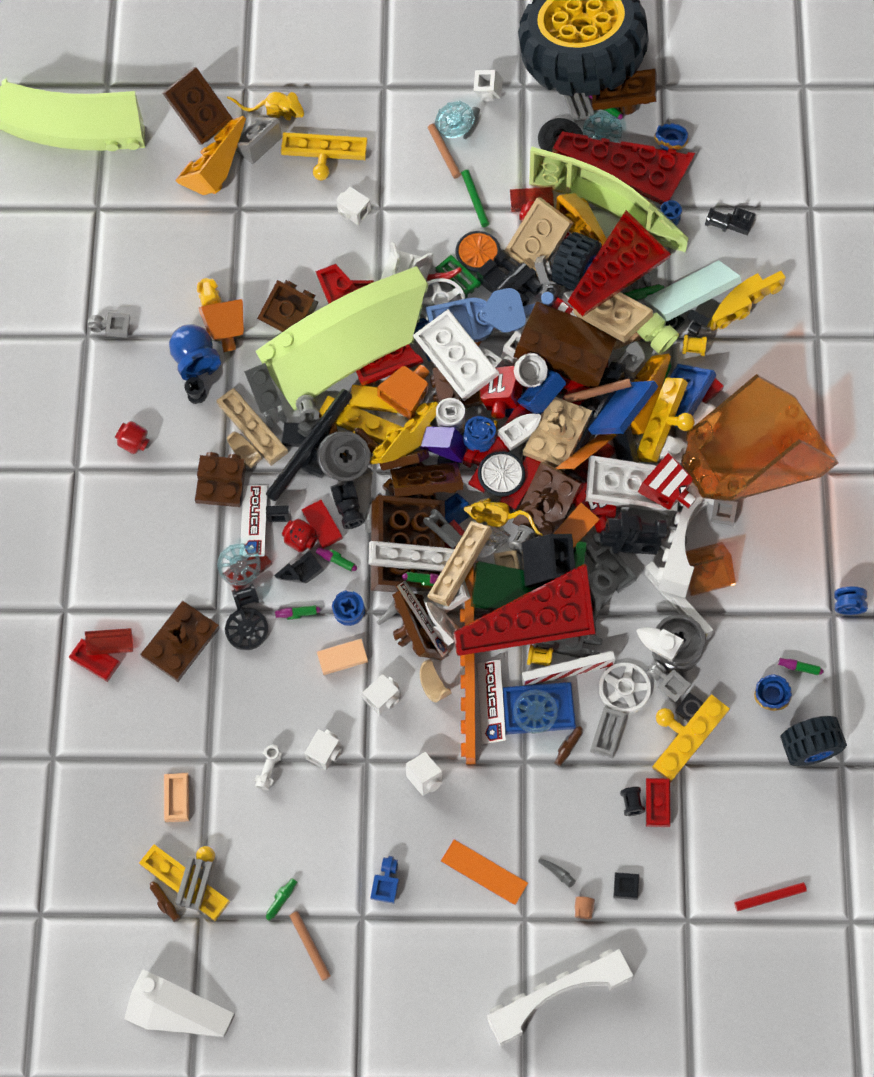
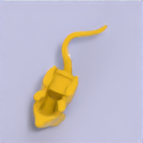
(278, 105)
(208, 292)
(495, 513)

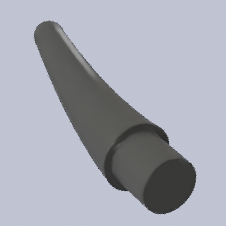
(476, 111)
(559, 872)

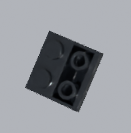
(547, 558)

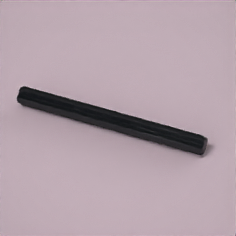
(309, 445)

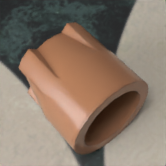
(584, 907)

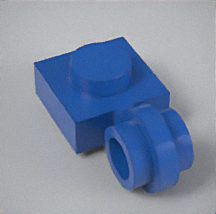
(386, 887)

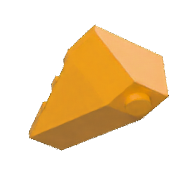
(213, 166)
(581, 215)
(654, 370)

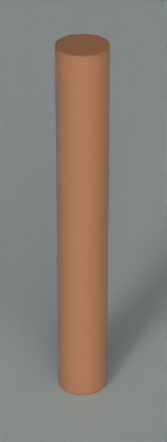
(444, 151)
(596, 391)
(310, 946)

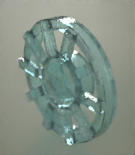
(454, 119)
(603, 129)
(239, 564)
(535, 711)

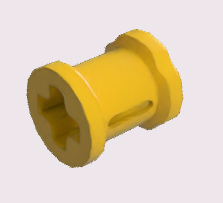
(694, 345)
(539, 656)

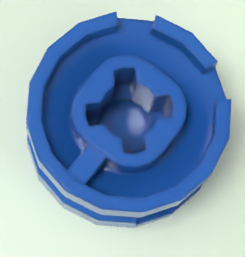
(479, 434)
(850, 600)
(348, 608)

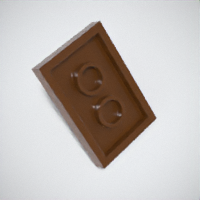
(636, 90)
(197, 105)
(426, 480)
(548, 499)
(413, 630)
(180, 641)

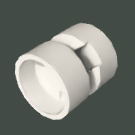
(451, 413)

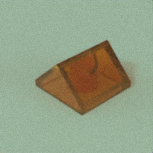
(711, 569)

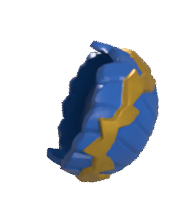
(671, 136)
(773, 692)

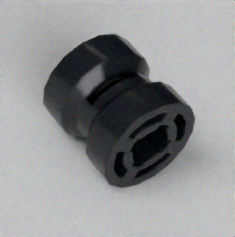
(343, 492)
(350, 513)

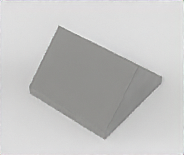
(259, 138)

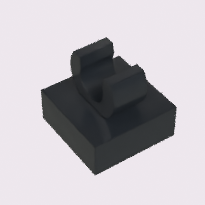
(741, 221)
(698, 321)

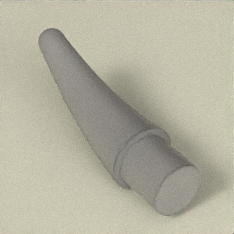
(368, 519)
(389, 613)

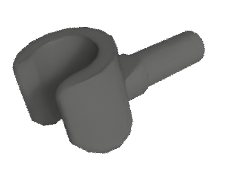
(305, 428)

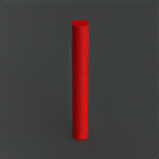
(770, 896)

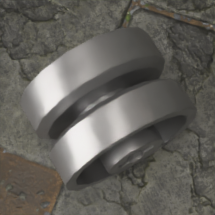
(356, 456)
(693, 645)

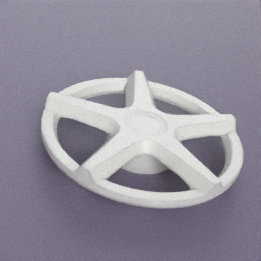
(440, 296)
(624, 688)

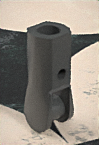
(446, 531)

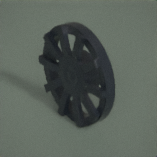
(246, 628)

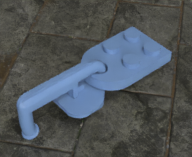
(501, 311)

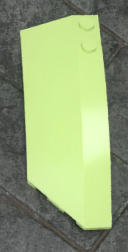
(72, 120)
(603, 191)
(345, 335)

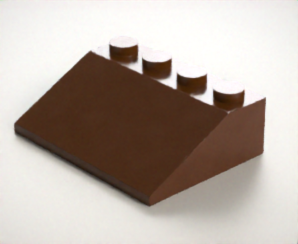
(566, 344)
(402, 522)

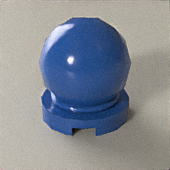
(193, 351)

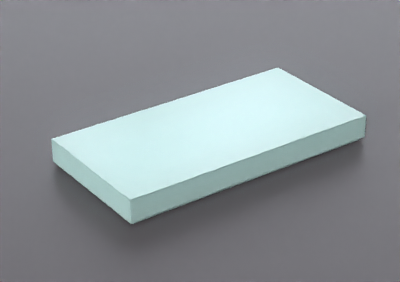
(693, 290)

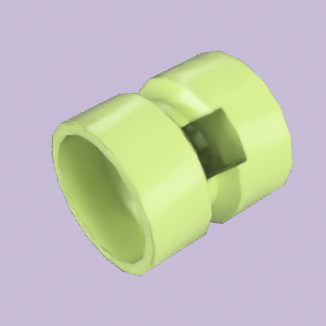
(659, 334)

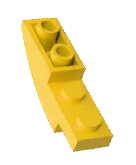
(739, 301)
(407, 439)

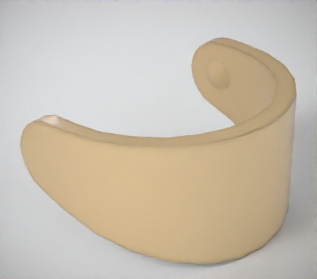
(244, 448)
(431, 682)

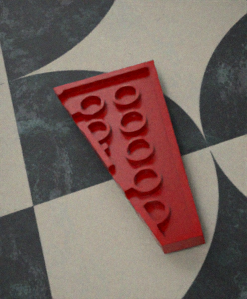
(642, 167)
(621, 261)
(336, 285)
(543, 615)

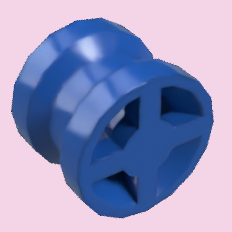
(672, 208)

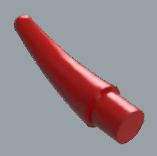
(447, 275)

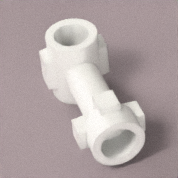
(273, 756)

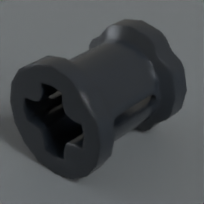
(718, 219)
(196, 392)
(245, 596)
(632, 801)

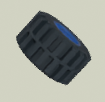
(574, 259)
(813, 740)

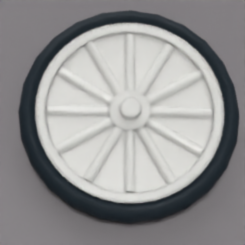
(501, 473)

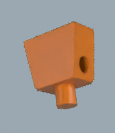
(224, 322)
(405, 390)

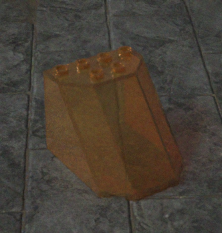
(755, 444)

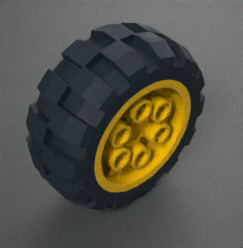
(583, 43)

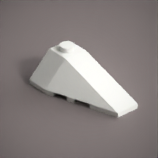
(167, 1007)

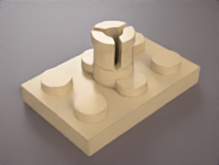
(538, 234)
(619, 316)
(557, 432)

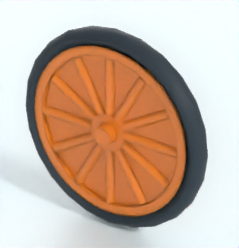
(476, 249)

